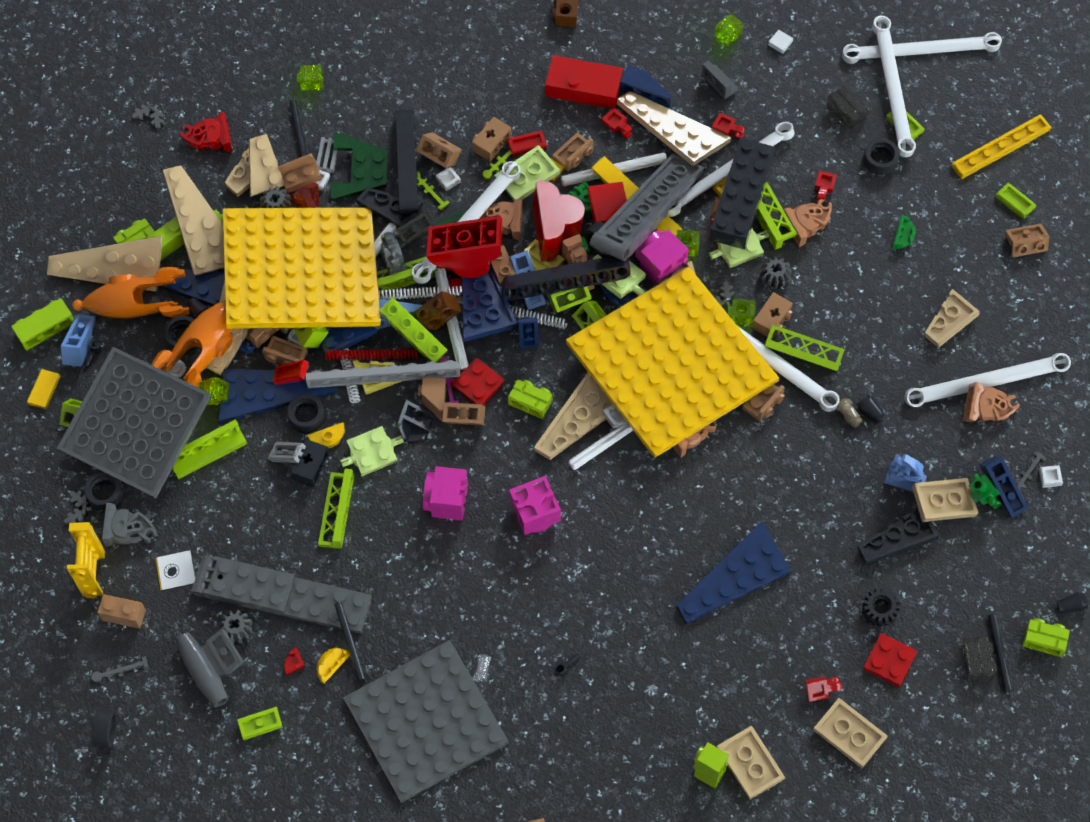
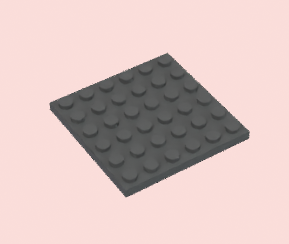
(134, 422)
(425, 721)

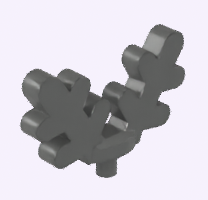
(156, 121)
(726, 294)
(81, 502)

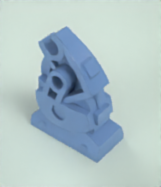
(905, 472)

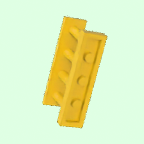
(87, 553)

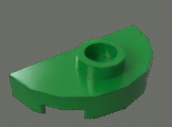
(905, 233)

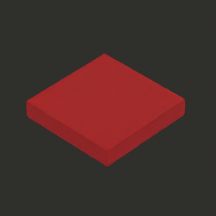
(606, 200)

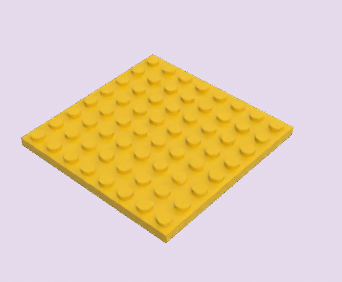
(300, 268)
(672, 361)

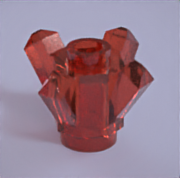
(307, 196)

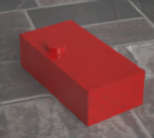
(583, 82)

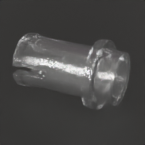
(481, 673)

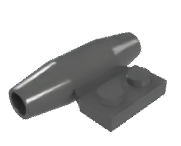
(209, 663)

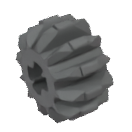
(275, 199)
(782, 272)
(236, 620)

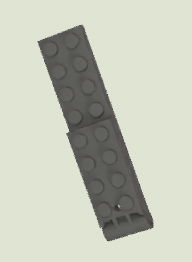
(646, 208)
(278, 593)

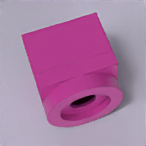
(661, 255)
(446, 493)
(535, 505)

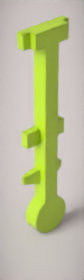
(487, 174)
(429, 190)

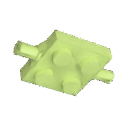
(736, 256)
(628, 285)
(371, 451)

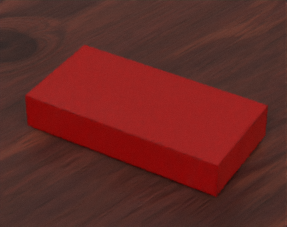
(524, 143)
(290, 372)

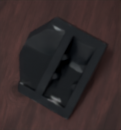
(415, 422)

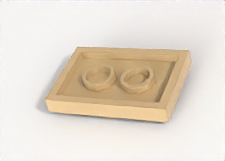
(944, 500)
(850, 733)
(751, 762)

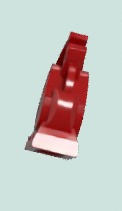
(209, 133)

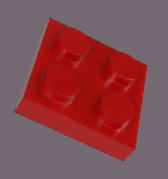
(478, 382)
(890, 659)

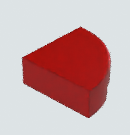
(293, 662)

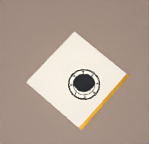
(175, 570)

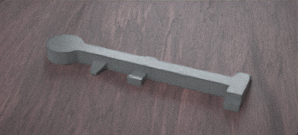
(1027, 474)
(97, 676)

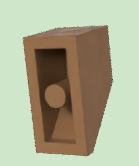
(433, 394)

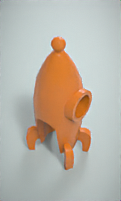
(124, 296)
(205, 332)

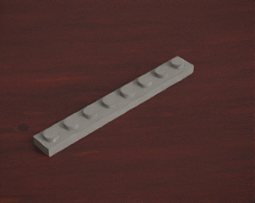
(382, 374)

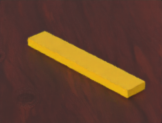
(1001, 146)
(610, 174)

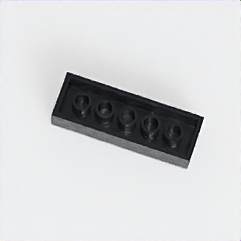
(742, 193)

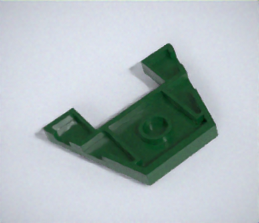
(367, 169)

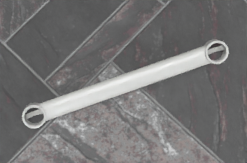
(925, 47)
(893, 86)
(723, 171)
(474, 212)
(794, 375)
(988, 379)

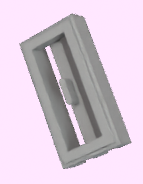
(329, 142)
(285, 455)

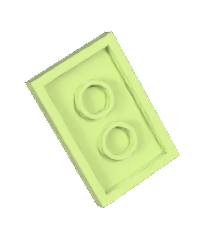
(533, 167)

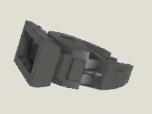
(392, 254)
(125, 527)

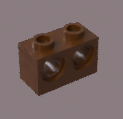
(565, 13)
(438, 310)

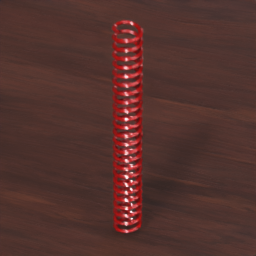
(379, 352)

